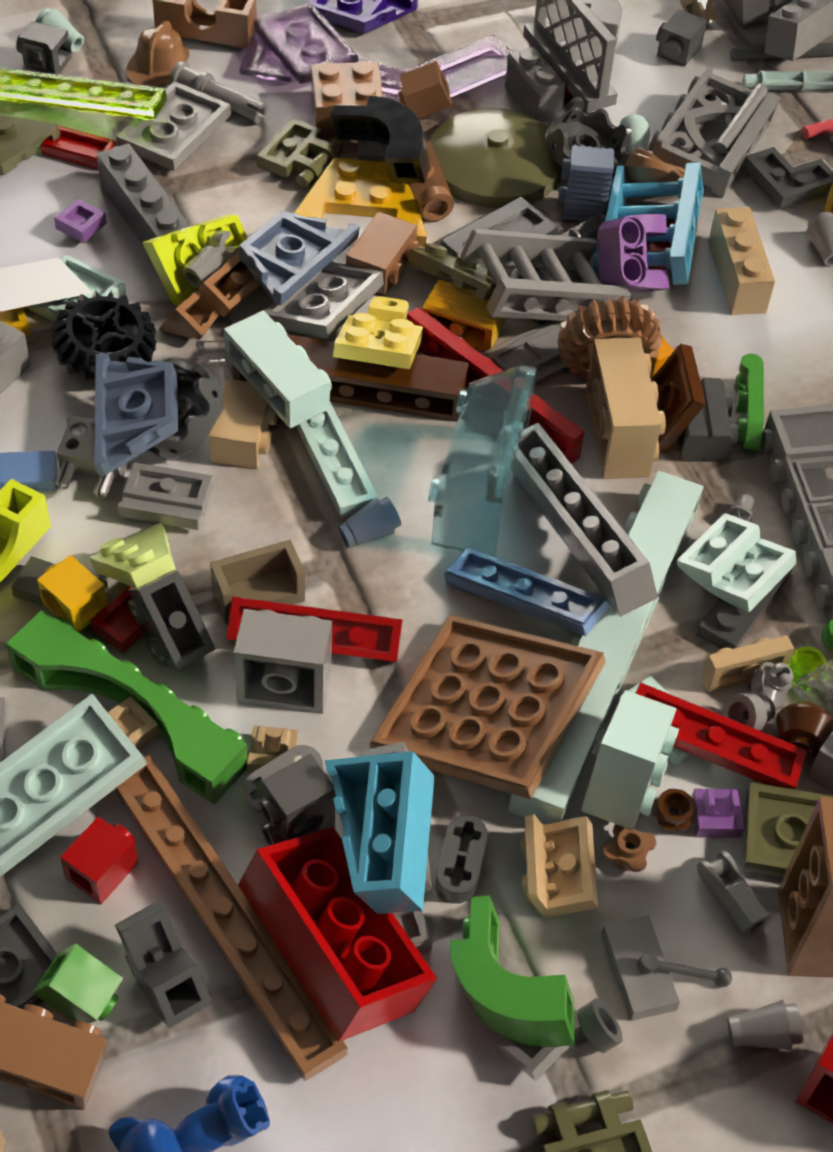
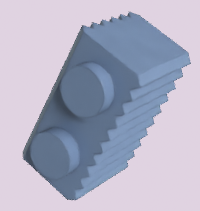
(588, 182)

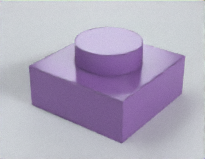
(80, 220)

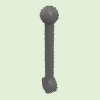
(649, 963)

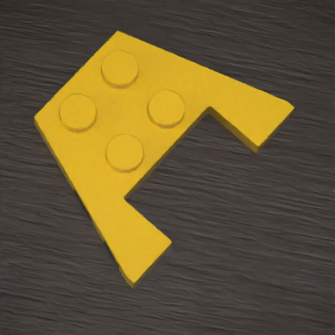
(361, 190)

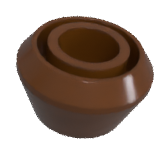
(804, 726)

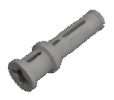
(206, 84)

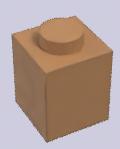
(425, 90)

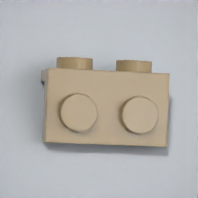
(559, 866)

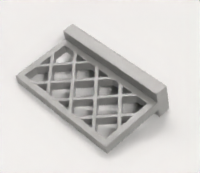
(572, 54)

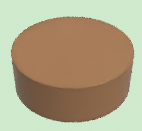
(435, 203)

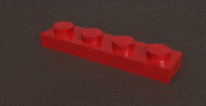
(351, 632)
(731, 742)

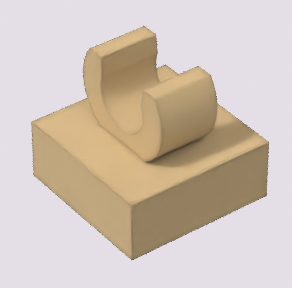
(268, 744)

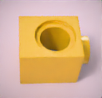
(72, 592)

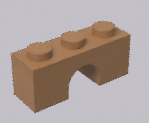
(228, 25)

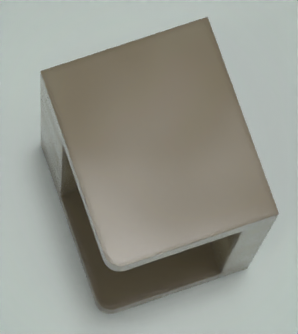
(260, 574)

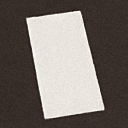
(38, 284)

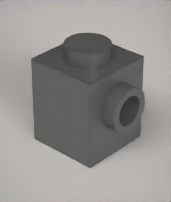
(681, 37)

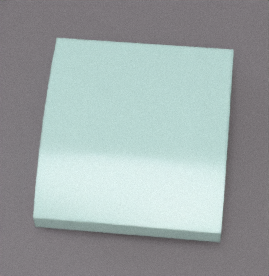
(736, 562)

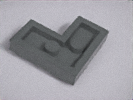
(788, 183)

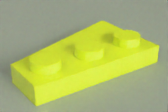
(174, 250)

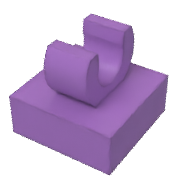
(718, 813)

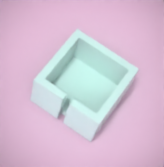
(631, 760)

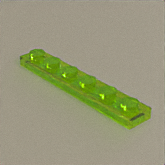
(81, 94)

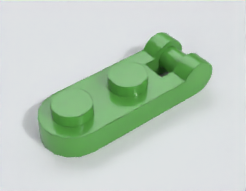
(750, 401)

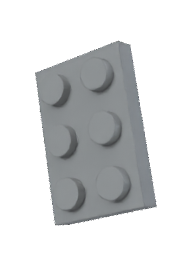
(179, 127)
(327, 300)

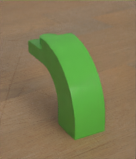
(514, 1006)

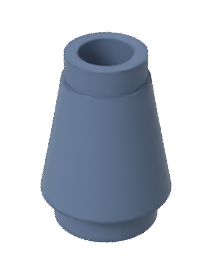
(370, 523)

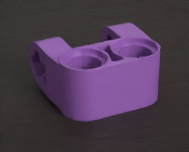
(624, 252)

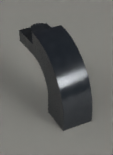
(389, 124)

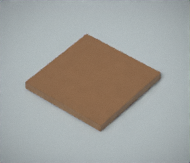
(491, 704)

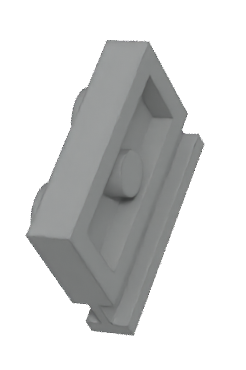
(165, 496)

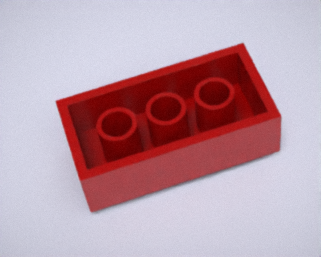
(344, 954)

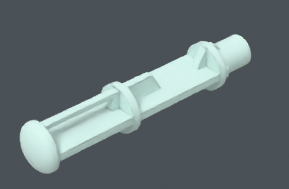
(790, 80)

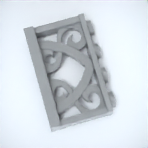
(716, 168)

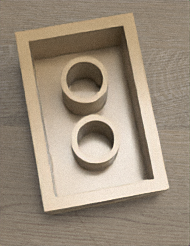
(623, 408)

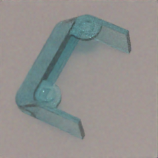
(481, 460)

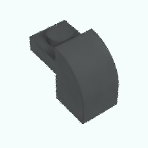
(162, 965)

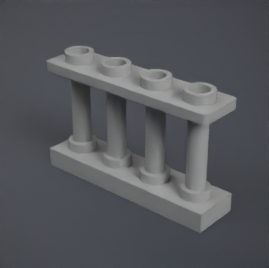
(532, 296)

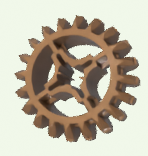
(606, 321)

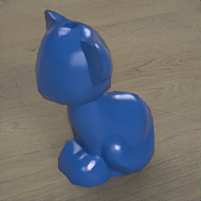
(230, 1116)

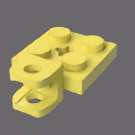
(380, 335)

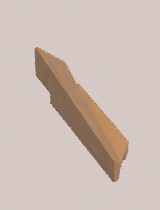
(214, 297)

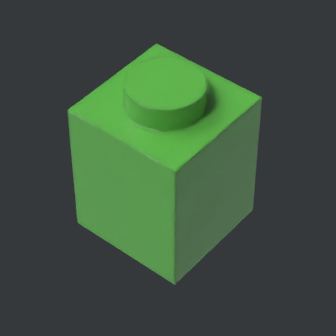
(79, 986)

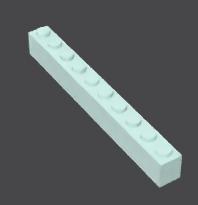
(659, 534)

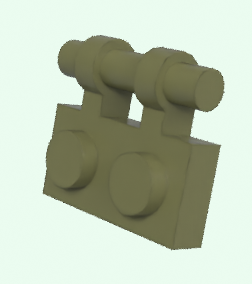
(290, 150)
(603, 1108)

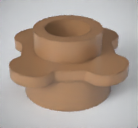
(626, 858)

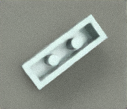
(277, 368)

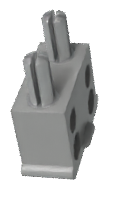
(77, 457)

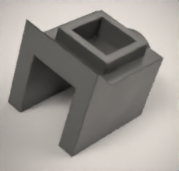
(41, 46)

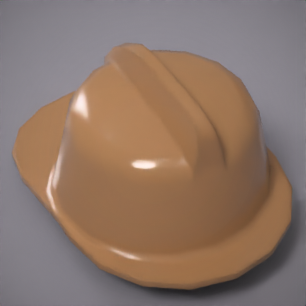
(156, 56)

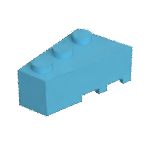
(385, 827)

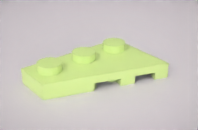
(135, 558)

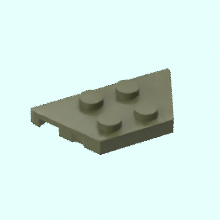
(20, 139)

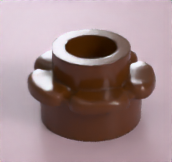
(678, 801)

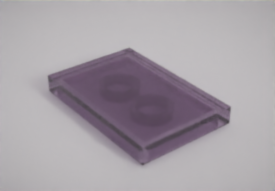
(302, 39)

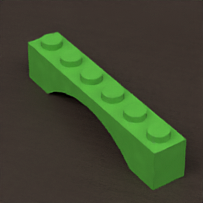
(60, 659)

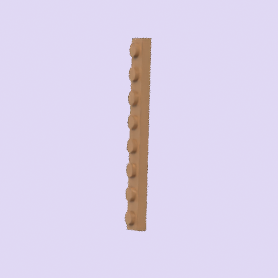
(230, 921)

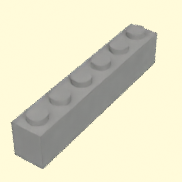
(583, 522)

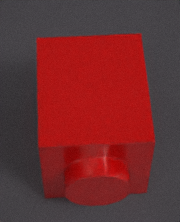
(100, 859)

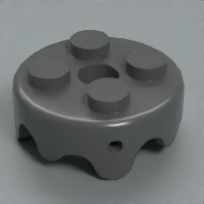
(591, 129)
(198, 409)

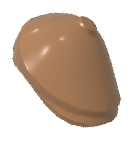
(646, 167)

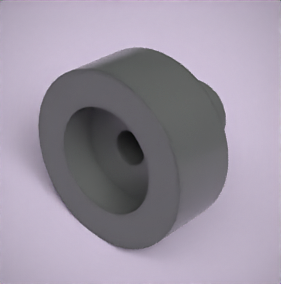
(597, 1027)

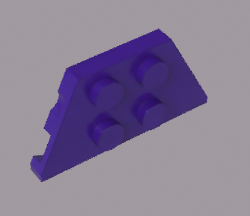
(363, 14)

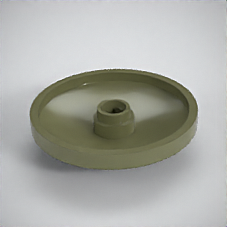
(495, 157)

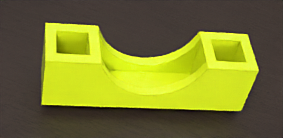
(22, 523)

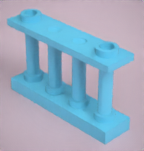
(683, 211)

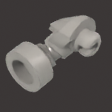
(767, 695)

